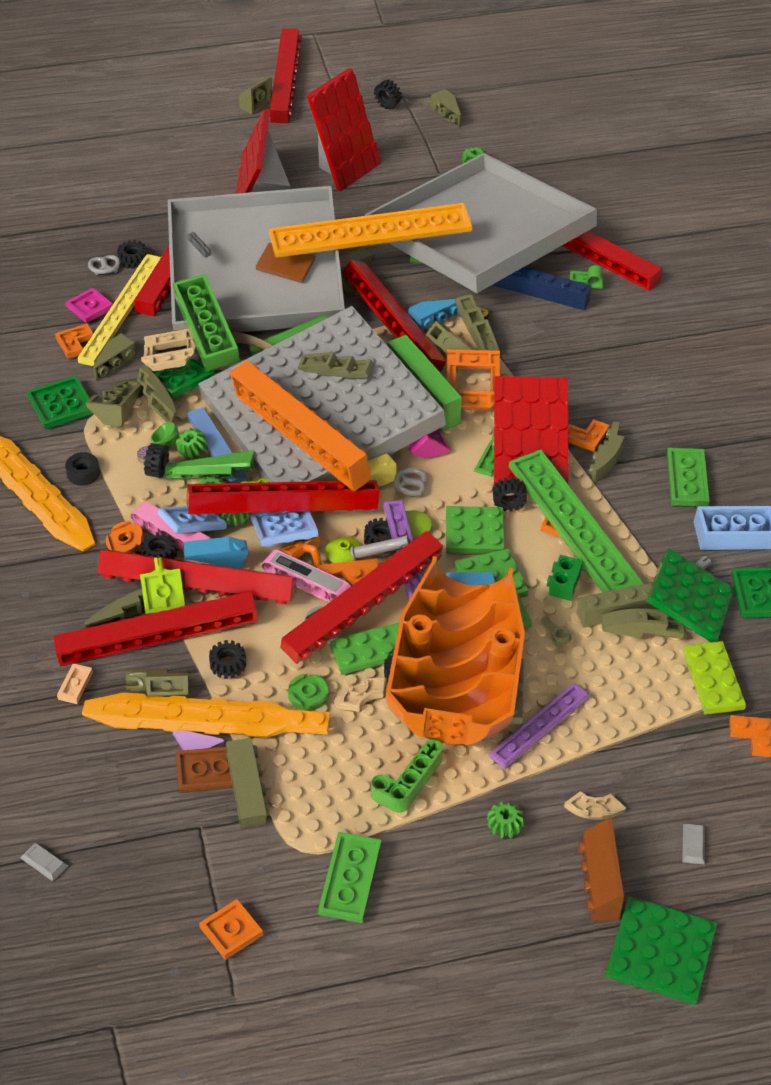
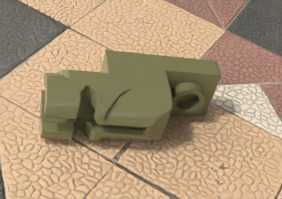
(157, 682)

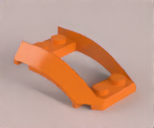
(474, 360)

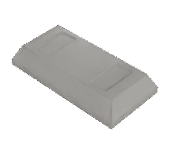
(693, 844)
(44, 861)

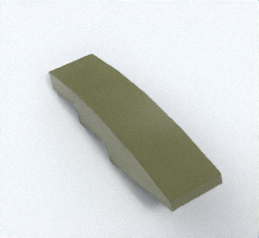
(476, 324)
(331, 365)
(159, 397)
(118, 610)

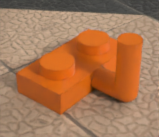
(301, 546)

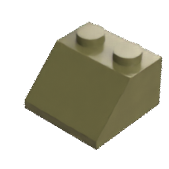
(256, 96)

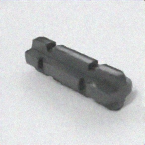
(199, 244)

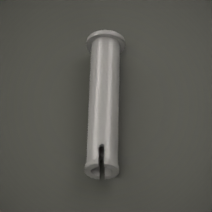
(379, 547)

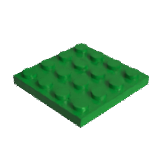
(690, 595)
(661, 950)

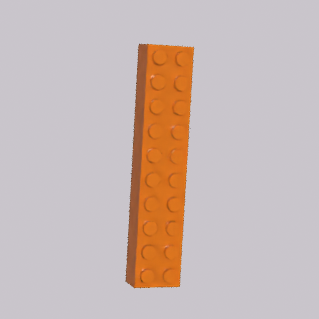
(301, 425)

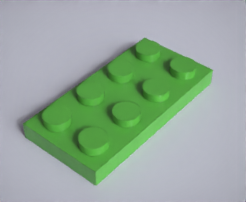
(687, 477)
(350, 877)

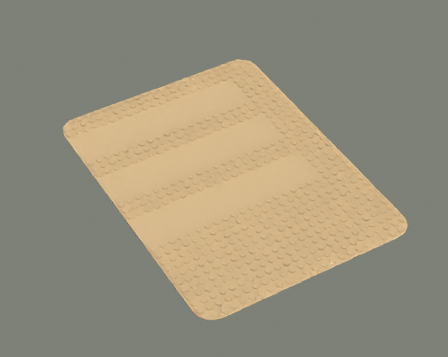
(324, 780)

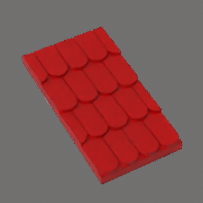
(343, 130)
(260, 163)
(530, 418)

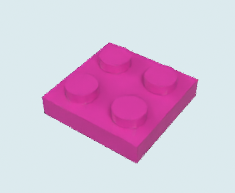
(89, 305)

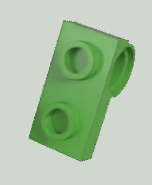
(593, 277)

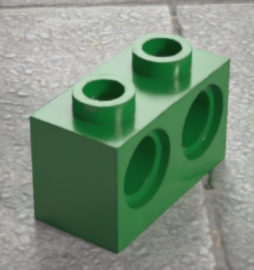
(565, 577)

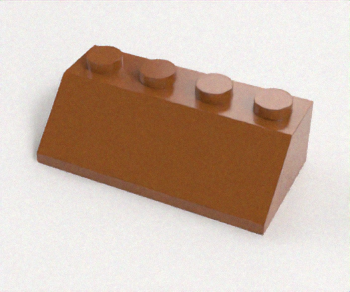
(602, 872)

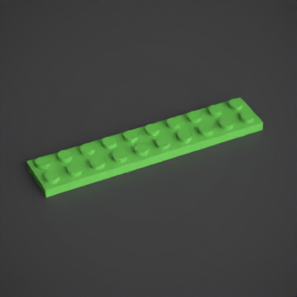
(574, 522)
(373, 646)

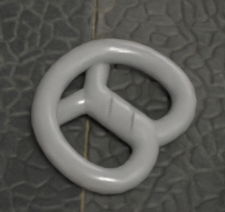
(105, 268)
(410, 481)

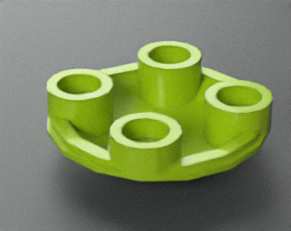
(418, 522)

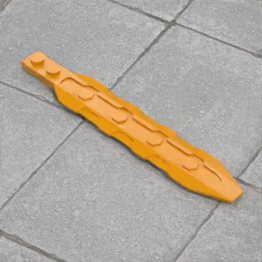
(43, 498)
(203, 715)

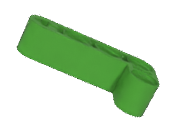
(410, 781)

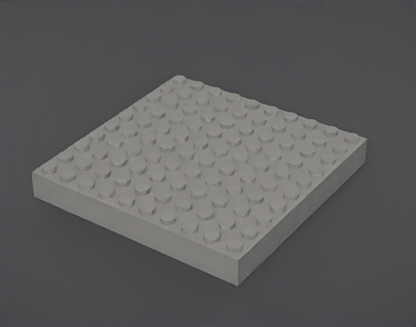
(510, 216)
(237, 235)
(373, 412)

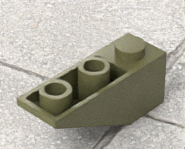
(446, 105)
(446, 338)
(115, 353)

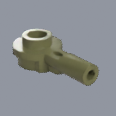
(560, 635)

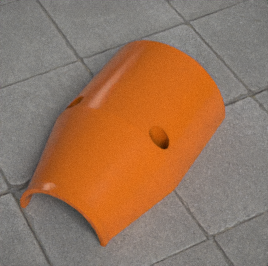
(457, 659)

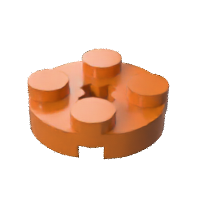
(133, 532)

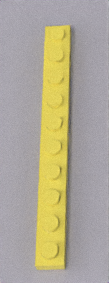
(118, 312)

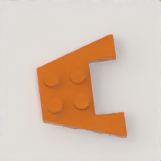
(352, 570)

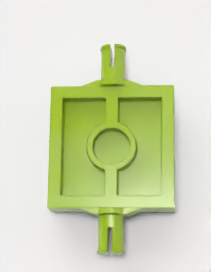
(162, 589)

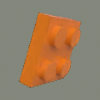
(231, 929)

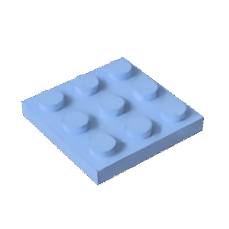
(283, 527)

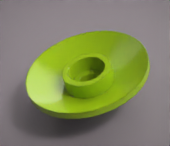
(339, 549)

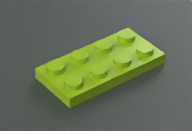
(714, 678)

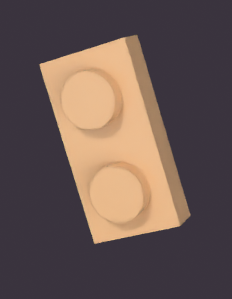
(75, 683)

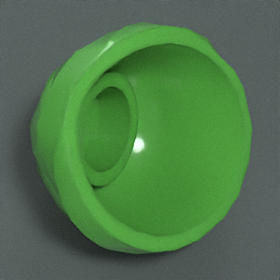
(165, 434)

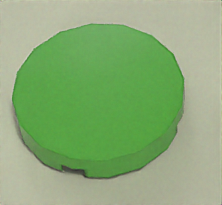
(308, 692)

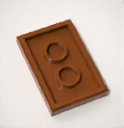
(289, 267)
(202, 769)

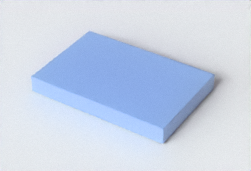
(182, 522)

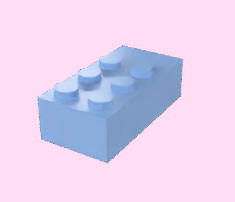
(733, 527)

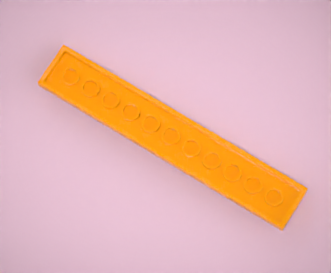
(369, 230)

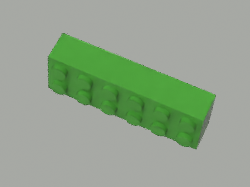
(206, 322)
(429, 378)

